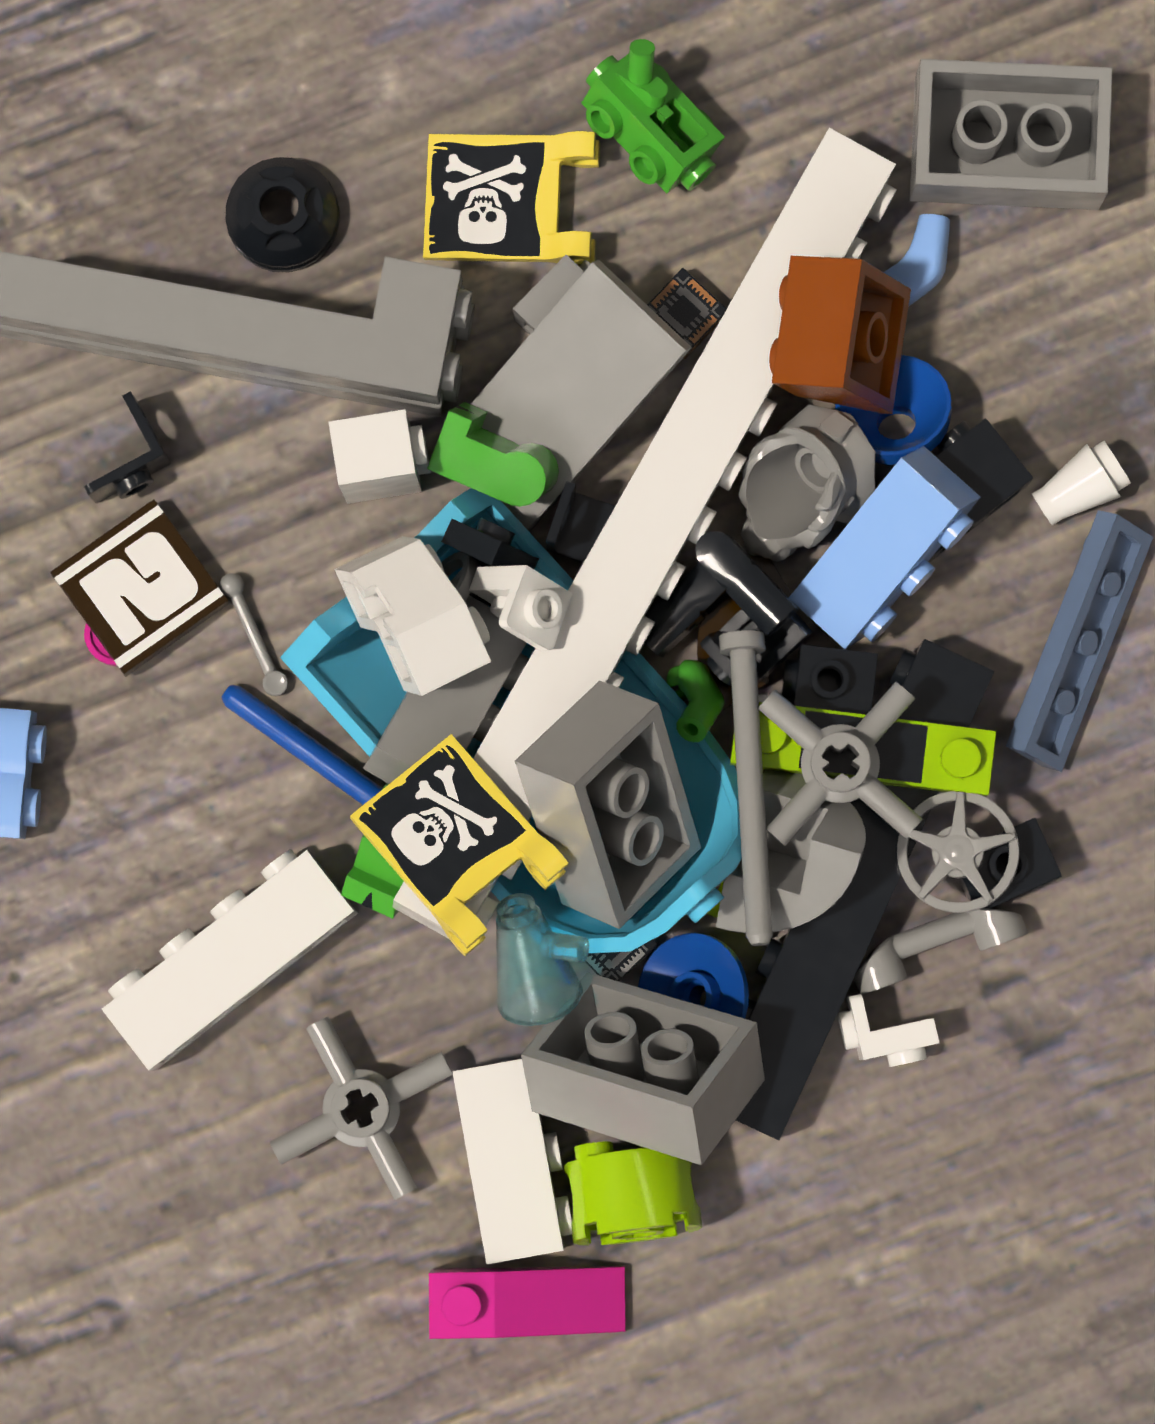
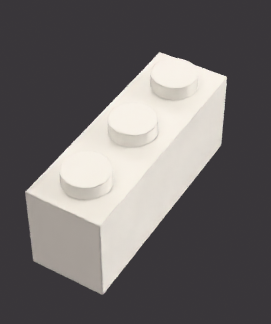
(510, 1164)

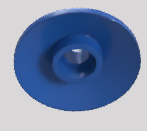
(694, 964)

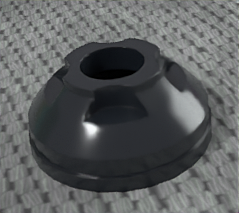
(286, 245)

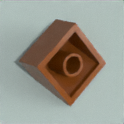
(840, 333)

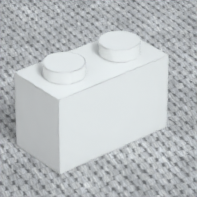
(378, 456)

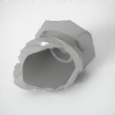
(804, 482)

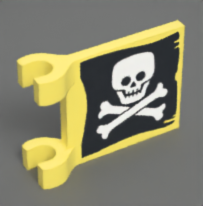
(503, 197)
(453, 836)

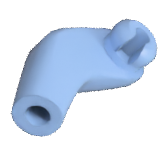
(926, 257)

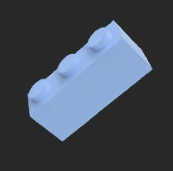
(886, 549)

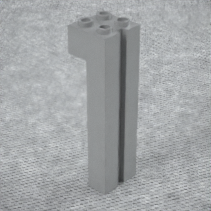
(388, 361)

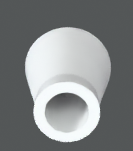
(1082, 484)

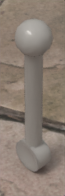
(274, 682)

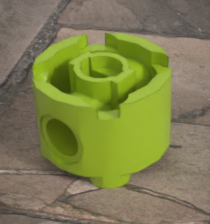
(629, 1194)

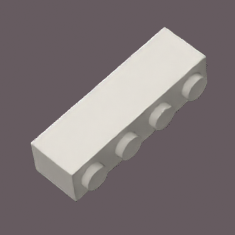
(229, 959)

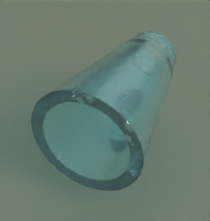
(534, 964)

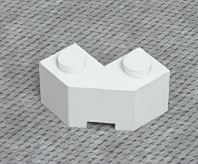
(416, 613)

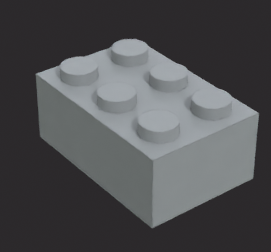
(1011, 134)
(610, 802)
(645, 1068)

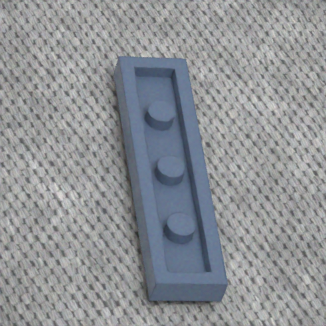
(1079, 641)

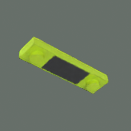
(909, 753)

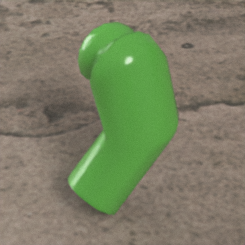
(704, 697)

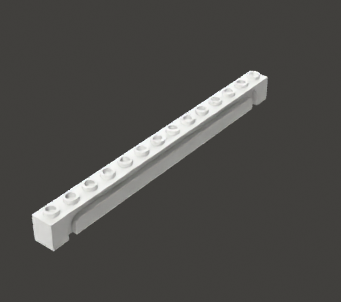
(678, 476)

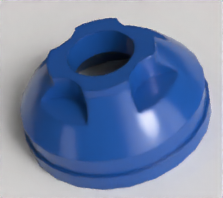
(920, 395)

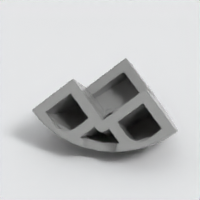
(809, 870)

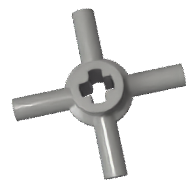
(838, 738)
(338, 1099)

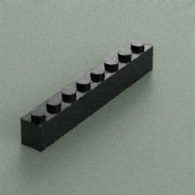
(820, 958)

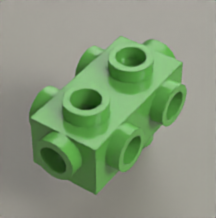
(651, 119)

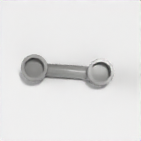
(885, 963)

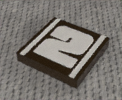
(139, 588)

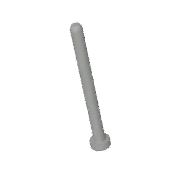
(742, 649)

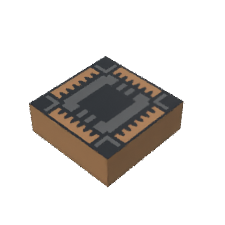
(688, 308)

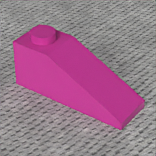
(525, 1301)

